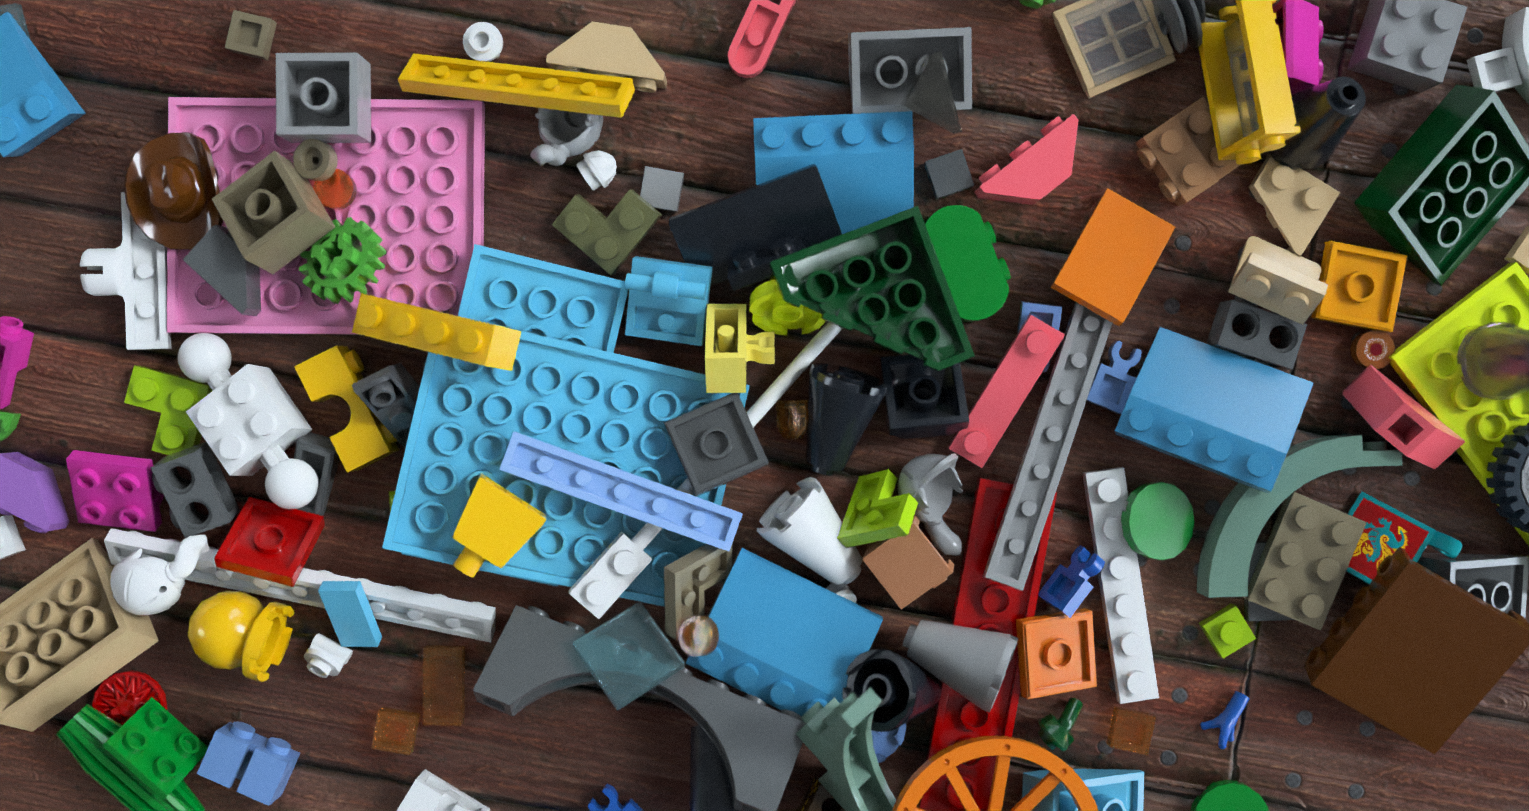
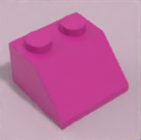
(1300, 40)

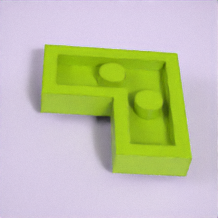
(172, 398)
(874, 512)

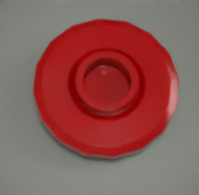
(125, 694)

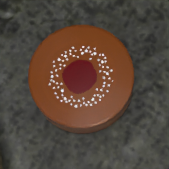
(1372, 348)

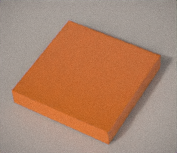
(1056, 653)

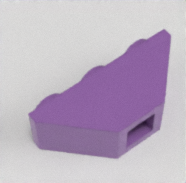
(31, 493)

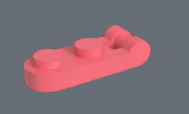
(757, 36)

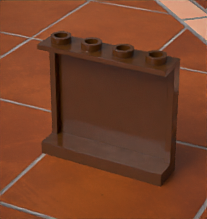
(1416, 652)

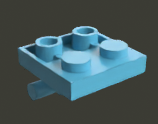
(667, 300)

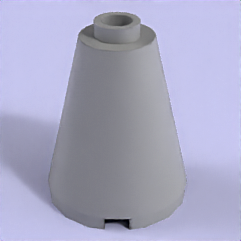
(962, 658)

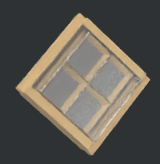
(1112, 42)

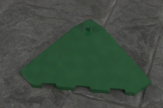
(883, 285)

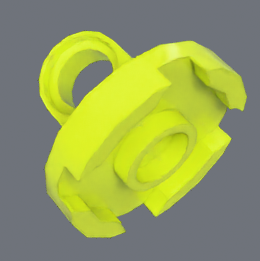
(778, 316)

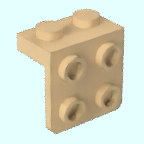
(1278, 280)

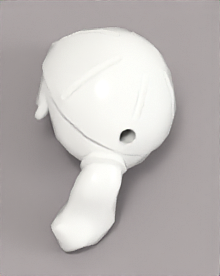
(152, 583)

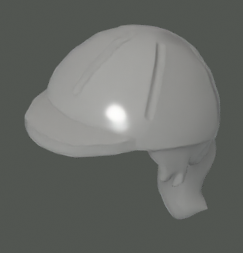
(565, 135)
(931, 483)

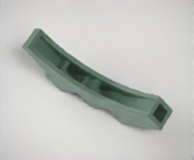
(844, 745)

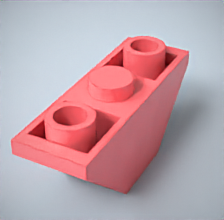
(1034, 168)
(1401, 419)

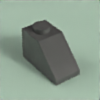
(225, 269)

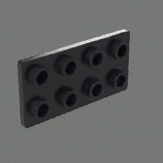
(757, 227)

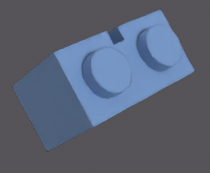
(257, 761)

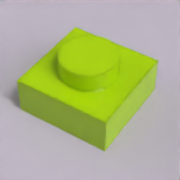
(1227, 630)

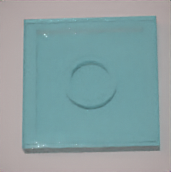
(628, 655)

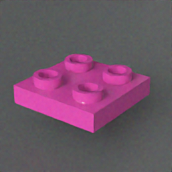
(114, 490)

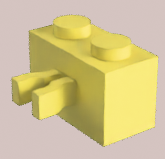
(730, 348)

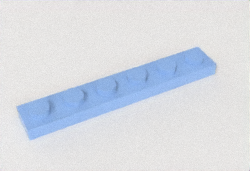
(621, 491)

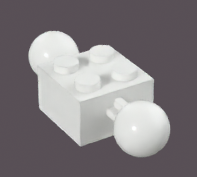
(248, 420)

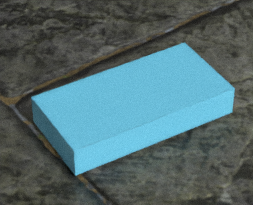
(350, 613)

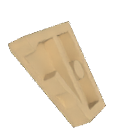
(1292, 201)

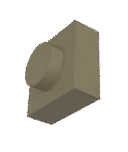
(250, 35)

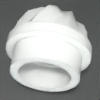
(597, 168)

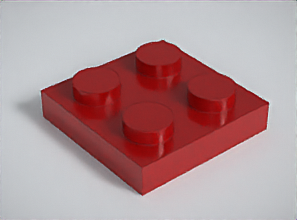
(270, 542)

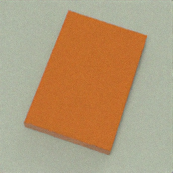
(1113, 257)

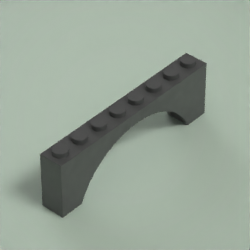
(753, 740)

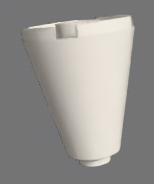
(808, 531)

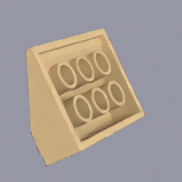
(64, 638)

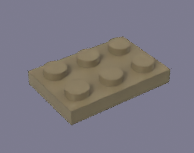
(1305, 560)

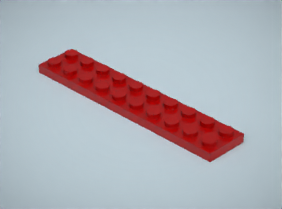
(987, 607)

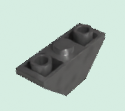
(391, 397)

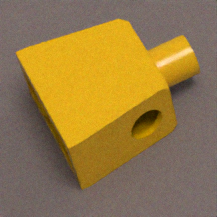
(493, 526)

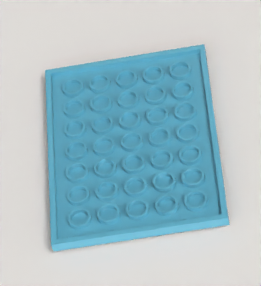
(568, 398)

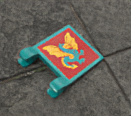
(1388, 530)

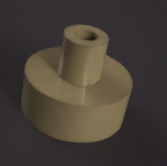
(315, 160)

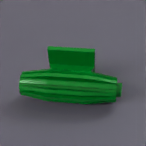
(138, 760)

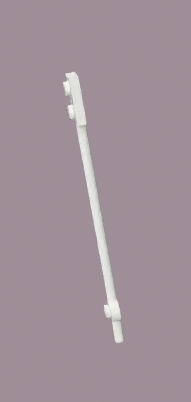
(626, 557)

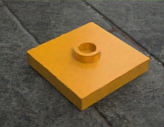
(1361, 286)

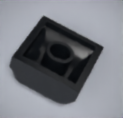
(922, 399)

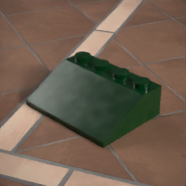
(1449, 182)

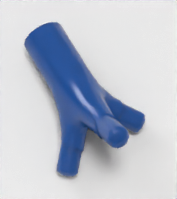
(1227, 719)

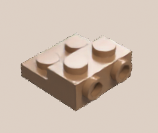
(1184, 154)

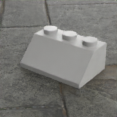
(888, 61)

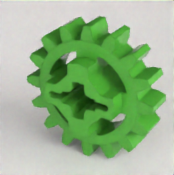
(343, 261)

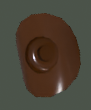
(172, 190)

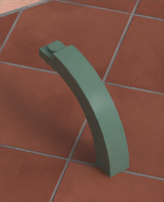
(1245, 511)

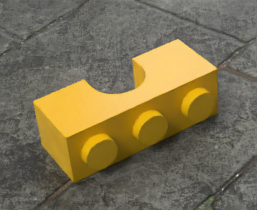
(332, 375)

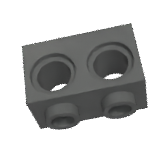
(1255, 341)
(206, 487)

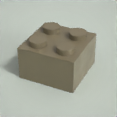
(273, 213)

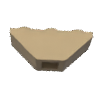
(610, 52)

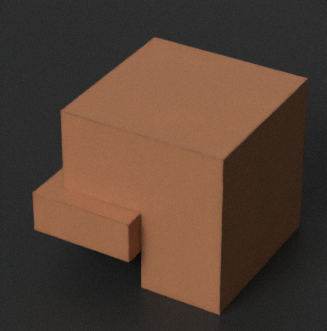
(907, 565)

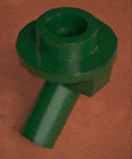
(1056, 731)

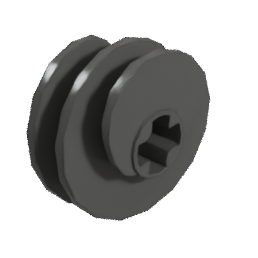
(1181, 21)

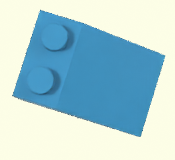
(31, 94)

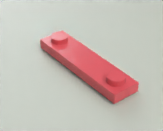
(1006, 390)

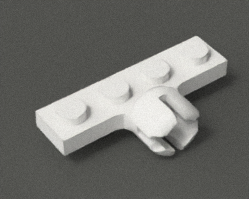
(137, 274)

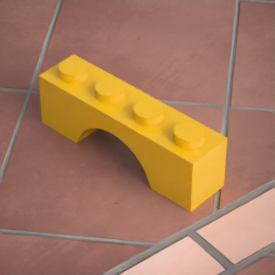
(436, 332)

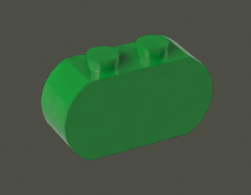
(969, 261)

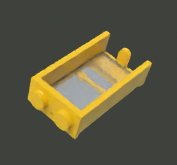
(1247, 82)

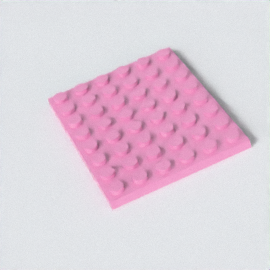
(414, 188)

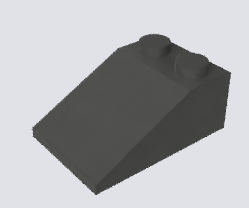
(1491, 577)

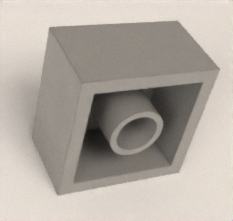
(1407, 41)
(323, 97)

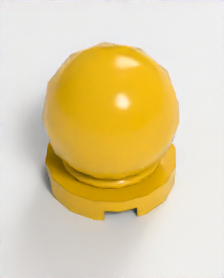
(238, 631)

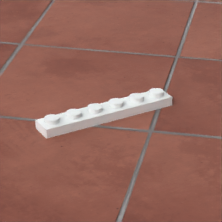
(1120, 588)

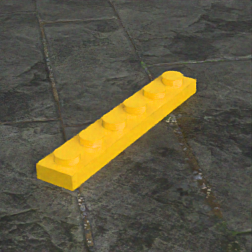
(517, 85)

